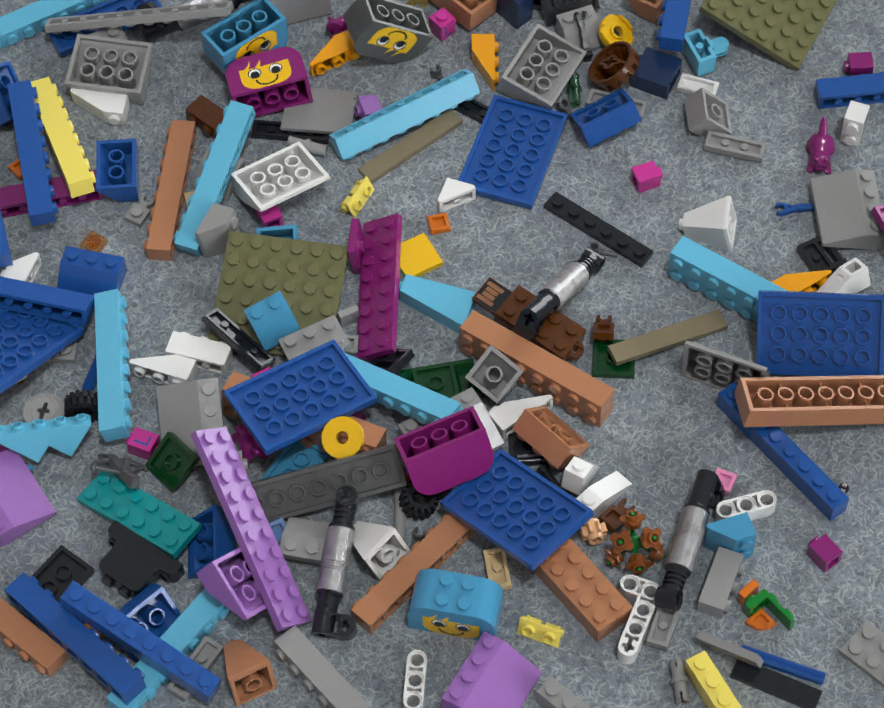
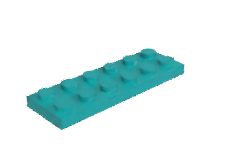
(139, 512)

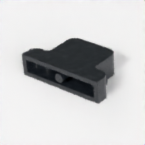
(136, 562)

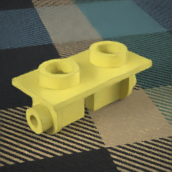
(359, 195)
(534, 629)

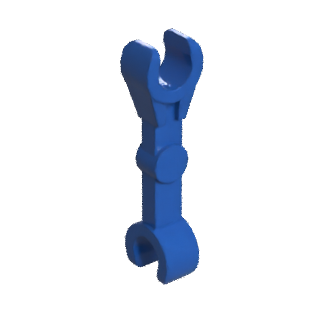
(788, 208)

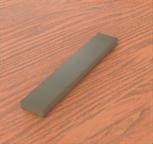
(410, 146)
(667, 337)

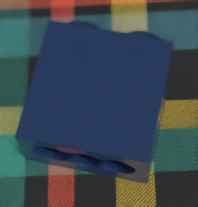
(515, 11)
(656, 73)

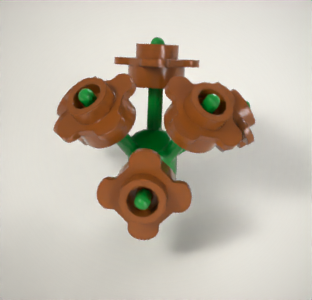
(631, 541)

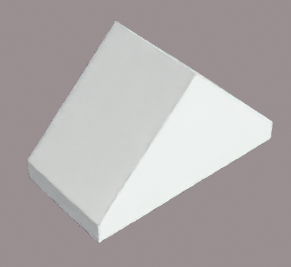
(454, 194)

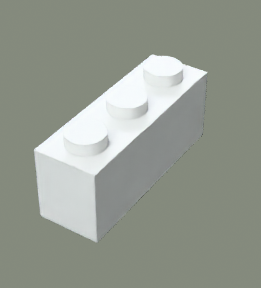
(209, 354)

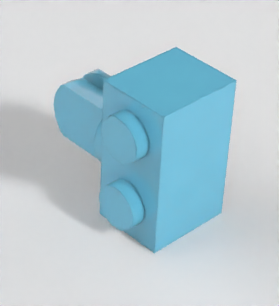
(702, 51)

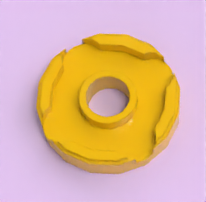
(617, 22)
(334, 428)

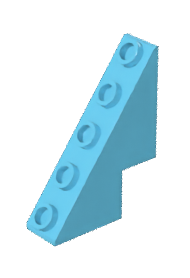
(36, 436)

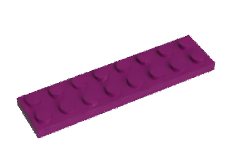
(379, 287)

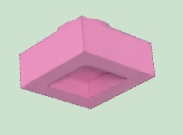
(727, 478)

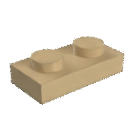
(497, 567)

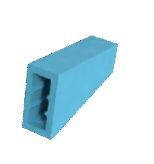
(437, 300)

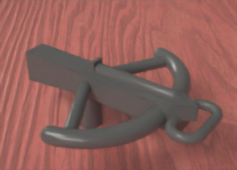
(120, 467)

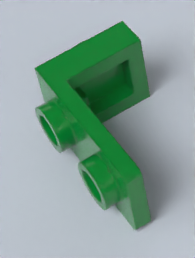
(762, 599)

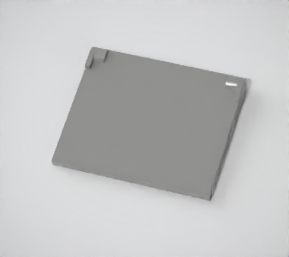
(326, 114)

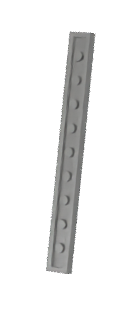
(142, 16)

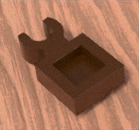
(603, 329)
(612, 515)

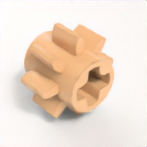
(594, 531)

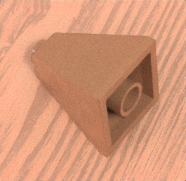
(247, 672)

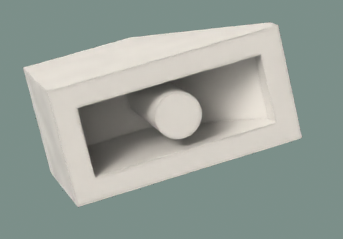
(23, 268)
(578, 475)

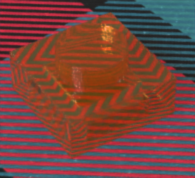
(94, 242)

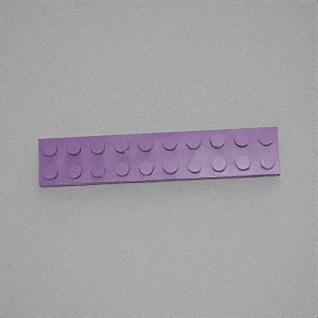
(251, 528)

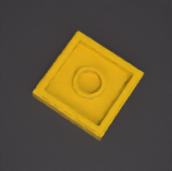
(418, 256)

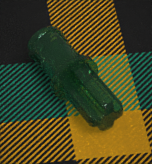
(574, 90)

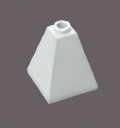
(712, 223)
(379, 546)

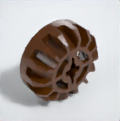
(614, 66)

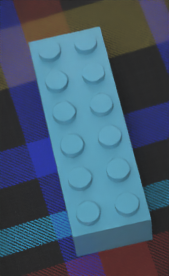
(717, 277)

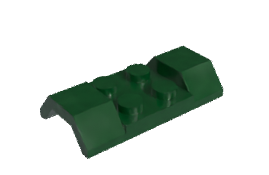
(443, 378)

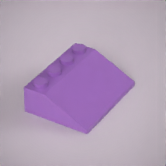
(21, 498)
(233, 584)
(492, 677)

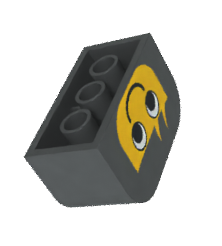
(387, 29)

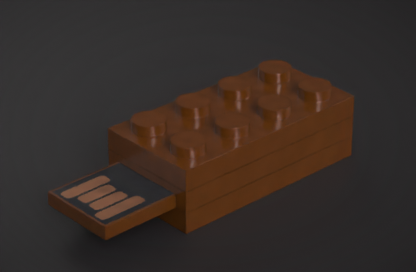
(558, 334)

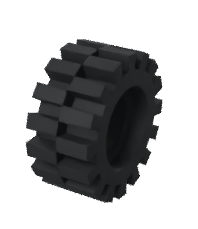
(80, 403)
(416, 509)

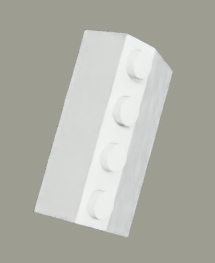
(278, 177)

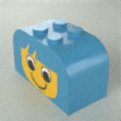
(245, 33)
(455, 604)

